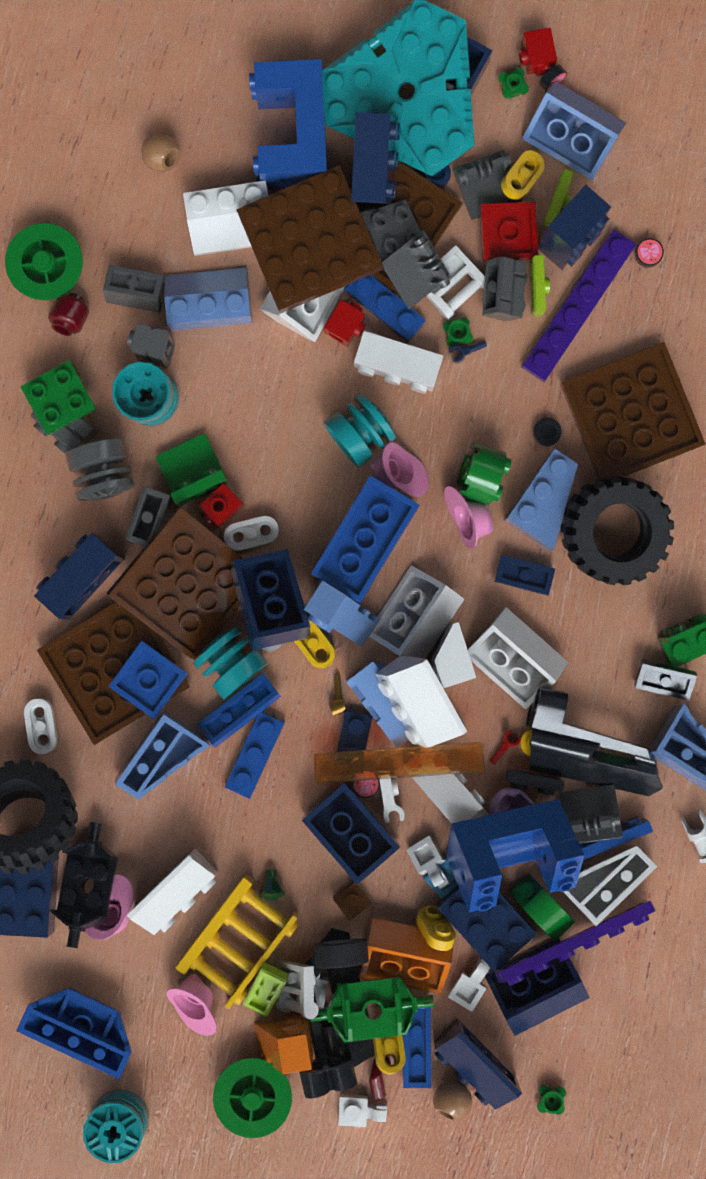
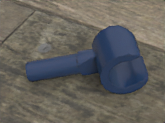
(467, 350)

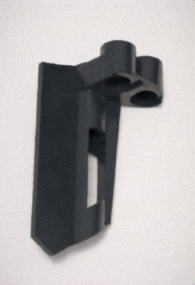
(333, 1057)

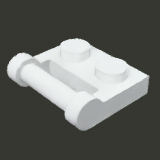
(458, 266)
(300, 982)

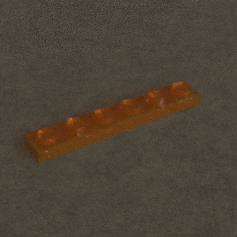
(399, 762)

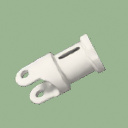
(697, 836)

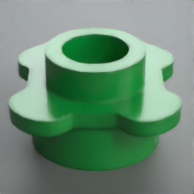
(509, 90)
(460, 324)
(555, 1107)

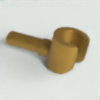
(337, 706)

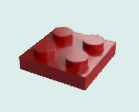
(508, 230)

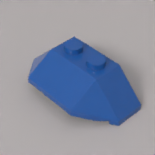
(79, 1029)

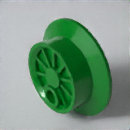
(43, 261)
(252, 1098)

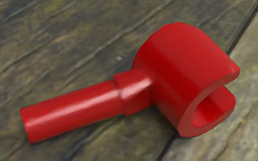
(504, 747)

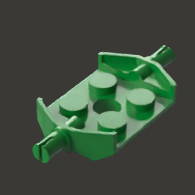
(349, 1002)

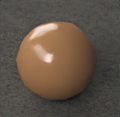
(160, 152)
(452, 1100)

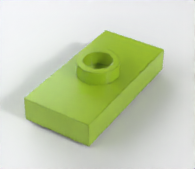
(560, 198)
(539, 285)
(266, 989)

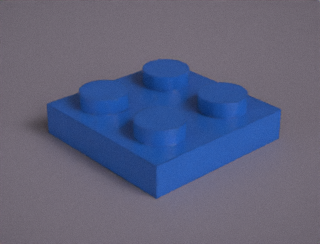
(148, 680)

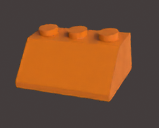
(404, 952)

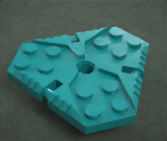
(424, 50)

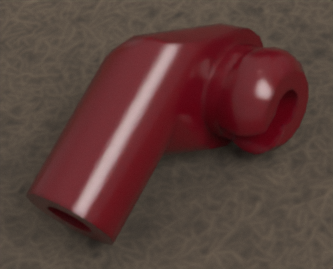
(376, 1081)

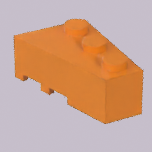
(286, 1043)

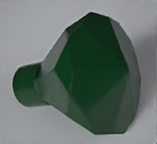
(271, 887)

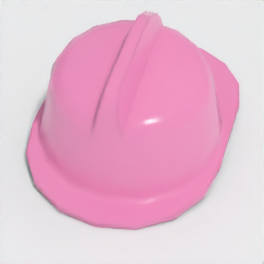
(401, 470)
(470, 517)
(119, 906)
(193, 1004)

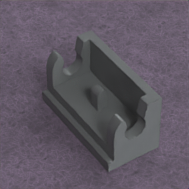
(133, 288)

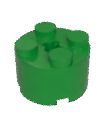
(482, 474)

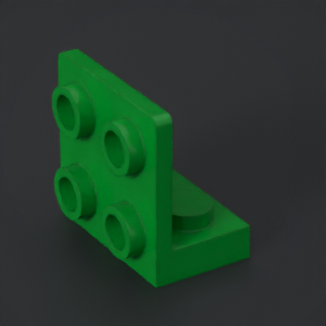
(58, 397)
(191, 470)
(684, 642)

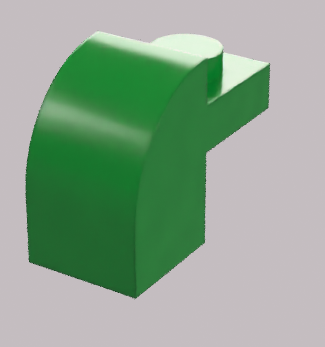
(542, 907)

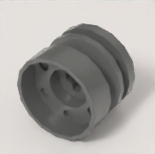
(99, 468)

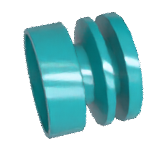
(130, 391)
(359, 429)
(230, 662)
(123, 1111)

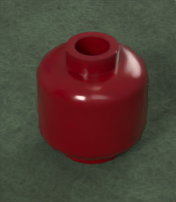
(68, 314)

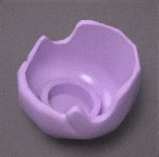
(508, 799)

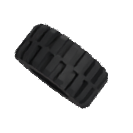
(653, 535)
(54, 828)

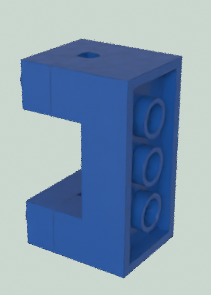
(296, 86)
(365, 539)
(509, 838)

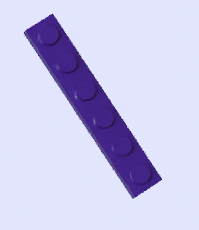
(578, 306)
(564, 949)

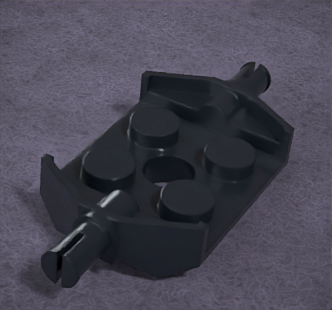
(85, 862)

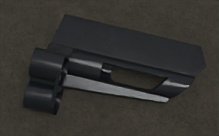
(572, 753)

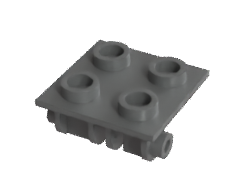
(482, 180)
(390, 227)
(416, 269)
(592, 813)

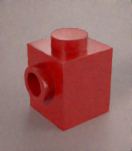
(538, 51)
(345, 322)
(220, 506)

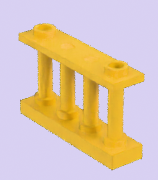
(211, 938)

